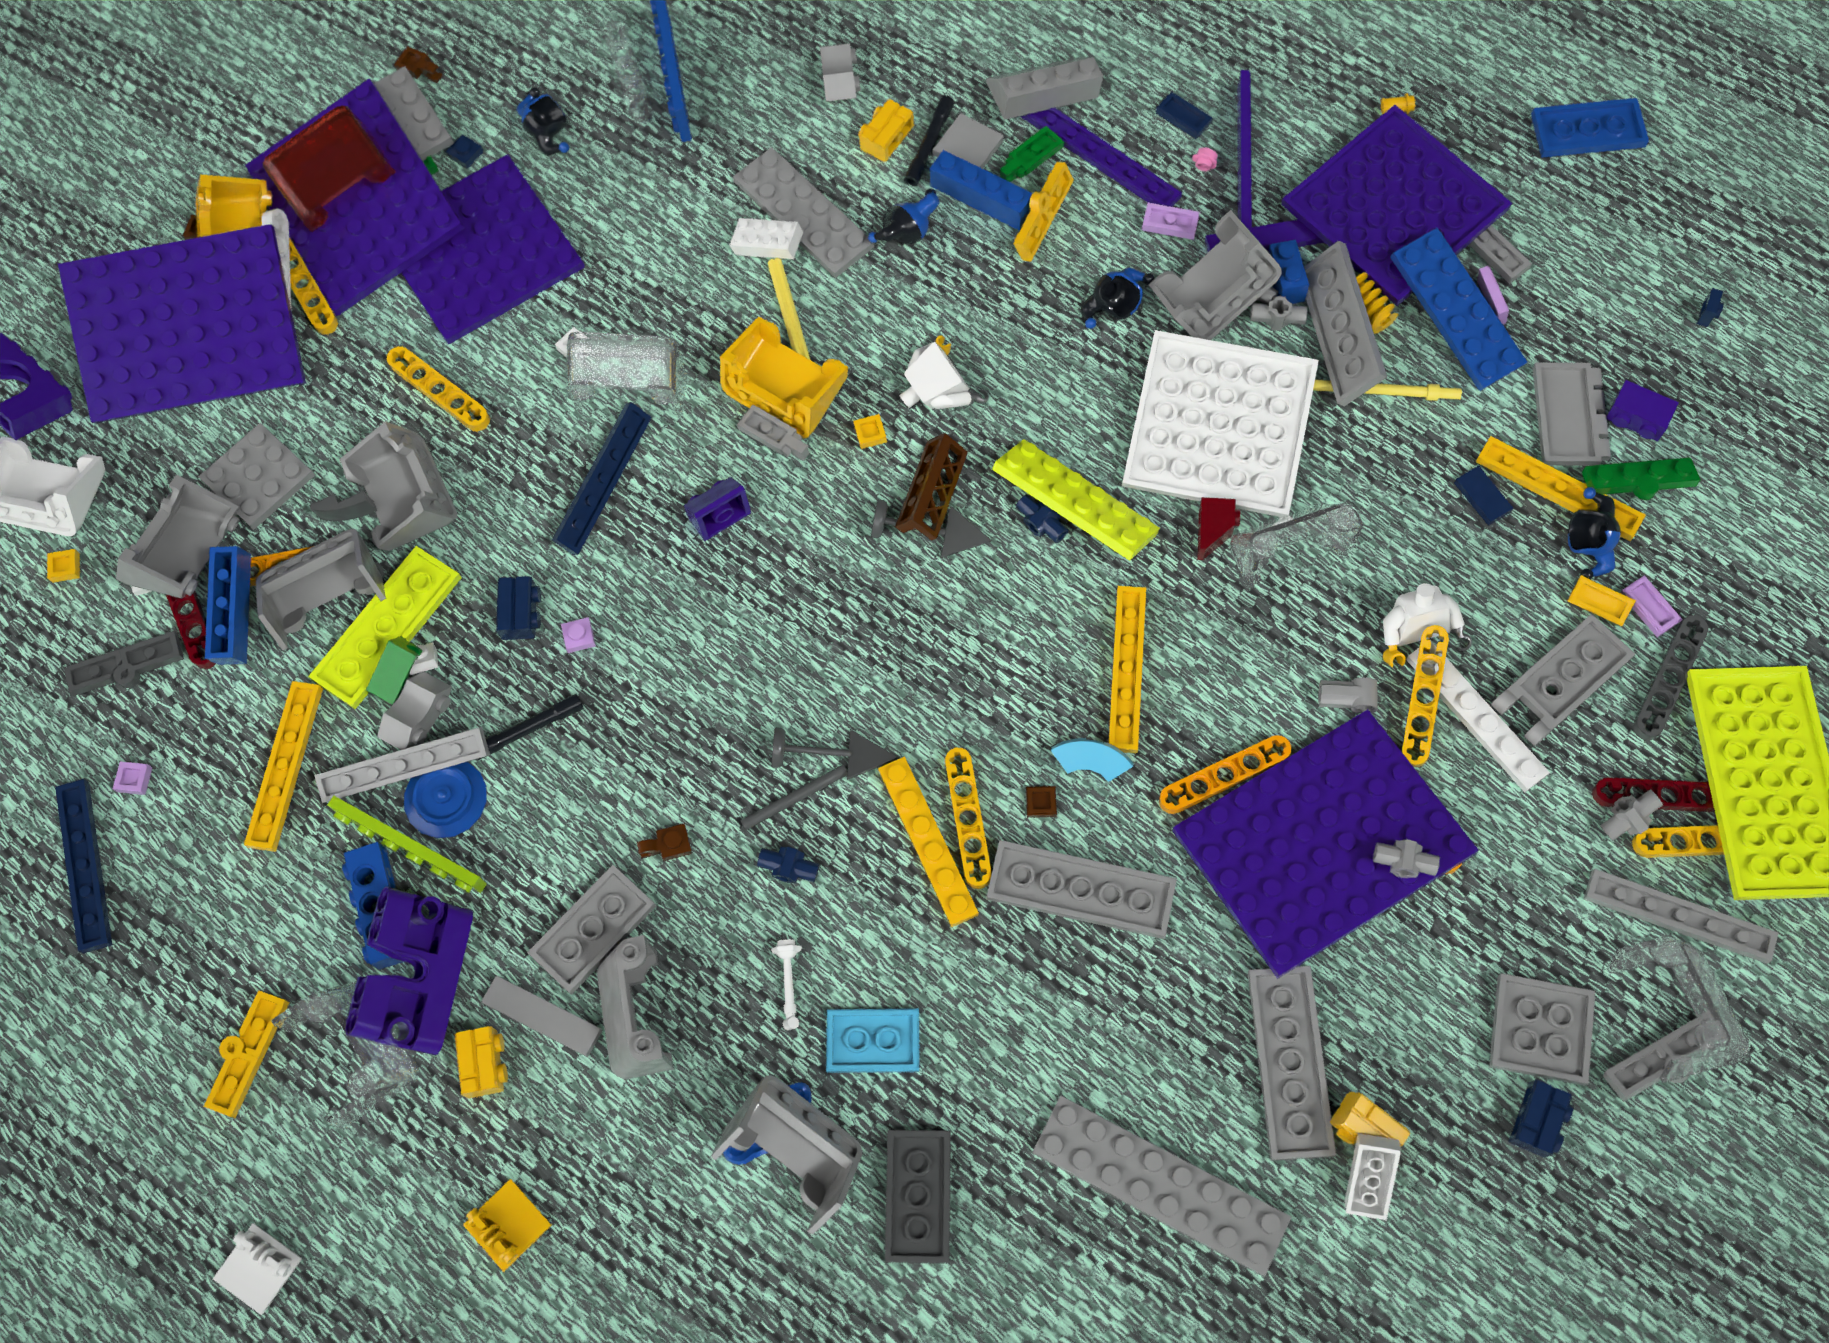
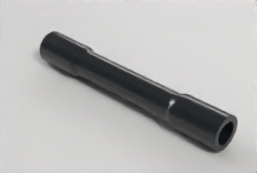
(918, 164)
(557, 712)

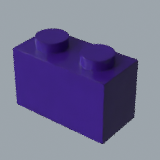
(1641, 411)

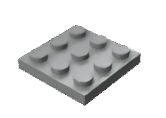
(257, 475)
(1542, 1029)

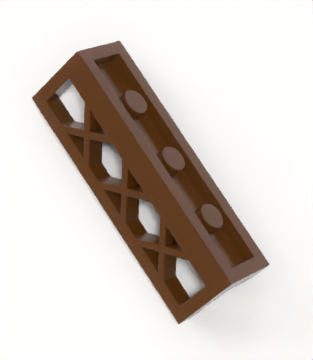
(927, 476)

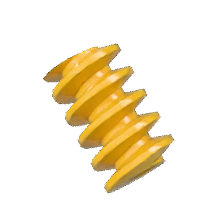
(1378, 314)

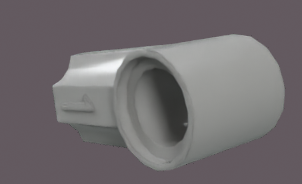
(1358, 694)

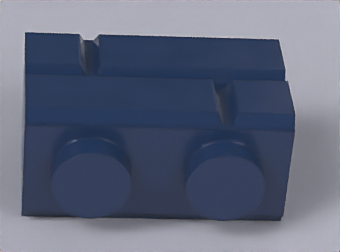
(517, 608)
(1541, 1119)

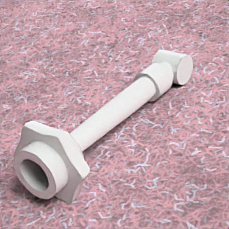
(787, 950)

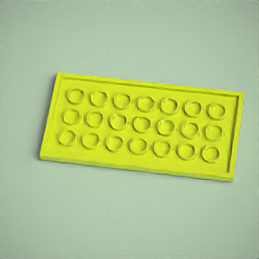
(1766, 778)

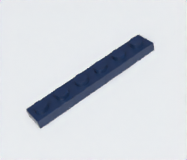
(601, 479)
(83, 866)

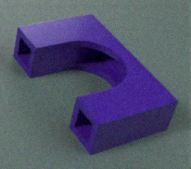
(36, 405)

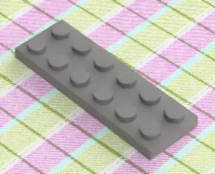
(790, 197)
(1343, 325)
(1081, 889)
(1291, 1065)

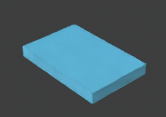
(872, 1040)

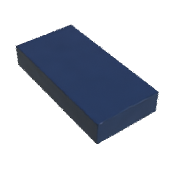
(1184, 115)
(1483, 495)

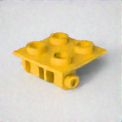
(506, 1225)

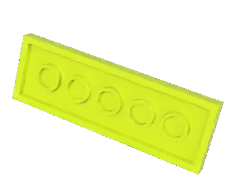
(1076, 499)
(410, 600)

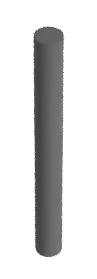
(794, 797)

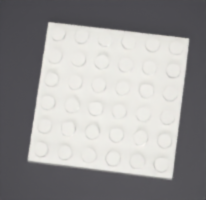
(1220, 423)

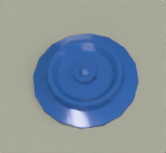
(445, 800)

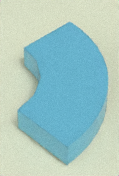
(1093, 756)

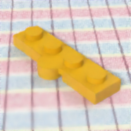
(1043, 209)
(244, 1054)

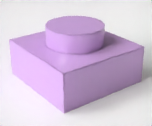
(578, 635)
(132, 778)

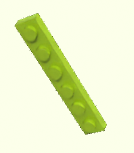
(415, 851)

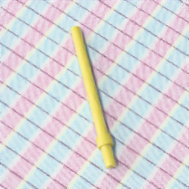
(1431, 391)

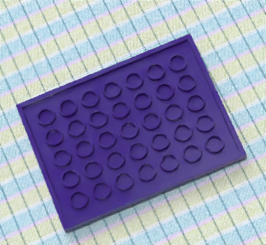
(371, 226)
(182, 323)
(1302, 837)

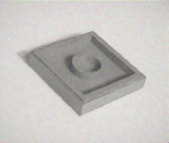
(970, 141)

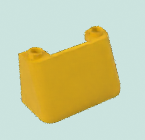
(230, 204)
(778, 378)

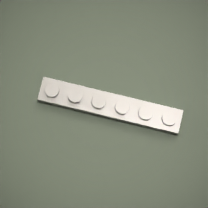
(1484, 723)

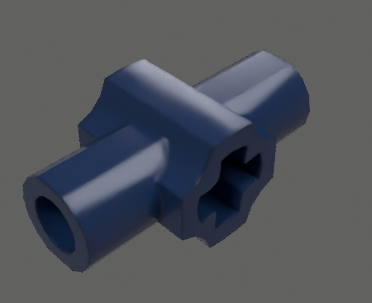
(1041, 519)
(788, 865)

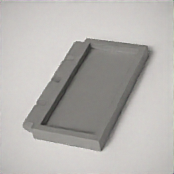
(1571, 414)

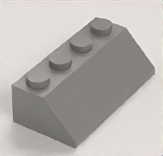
(1046, 86)

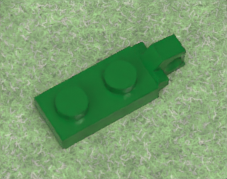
(1031, 154)

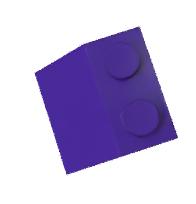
(718, 507)

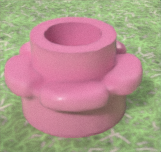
(1205, 159)

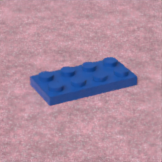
(1589, 127)

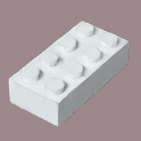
(766, 238)
(1372, 1176)

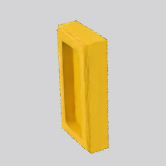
(1601, 600)

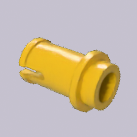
(1405, 103)

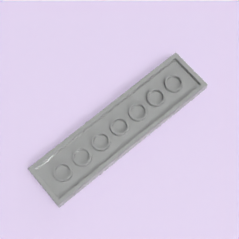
(1162, 1186)

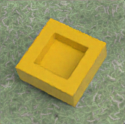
(870, 431)
(63, 565)

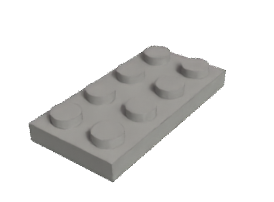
(414, 113)
(591, 929)

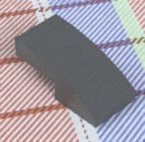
(335, 509)

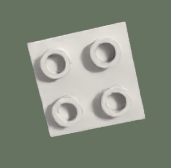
(257, 1268)

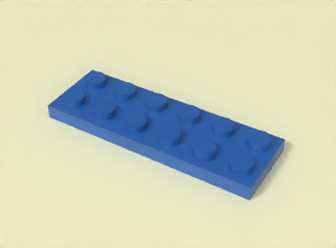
(670, 67)
(1458, 309)

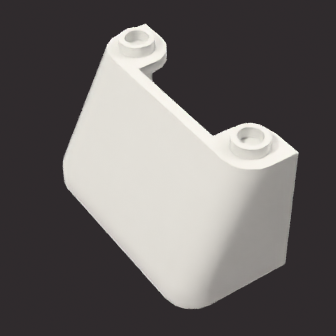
(46, 493)

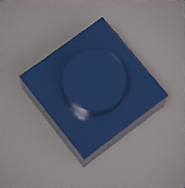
(464, 151)
(1711, 307)

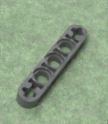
(1661, 687)

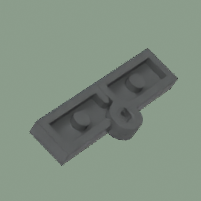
(124, 664)

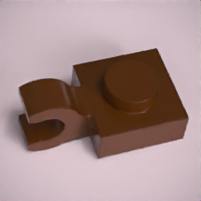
(417, 64)
(671, 843)

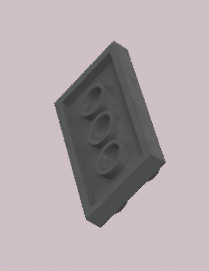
(918, 1197)

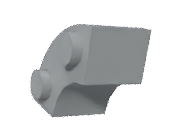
(838, 72)
(414, 711)

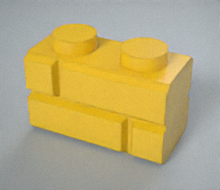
(886, 130)
(480, 1062)
(1362, 1116)

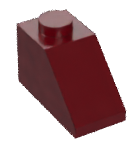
(1215, 524)

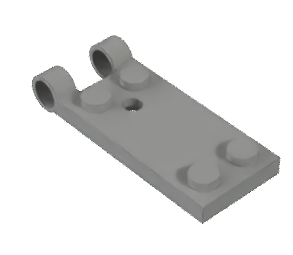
(1574, 669)

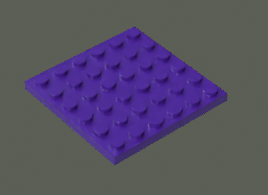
(1389, 192)
(500, 257)

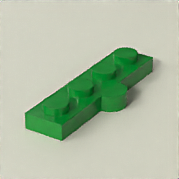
(1641, 477)

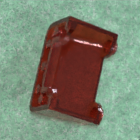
(325, 163)

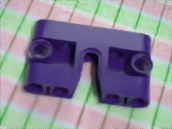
(417, 1003)

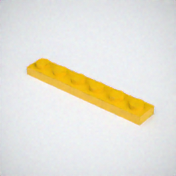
(1551, 483)
(1127, 668)
(283, 766)
(928, 842)

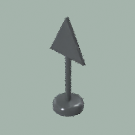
(959, 532)
(862, 753)

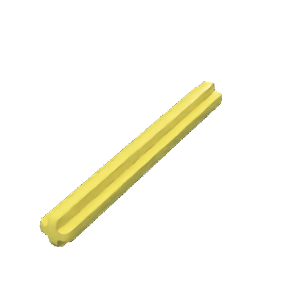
(787, 307)

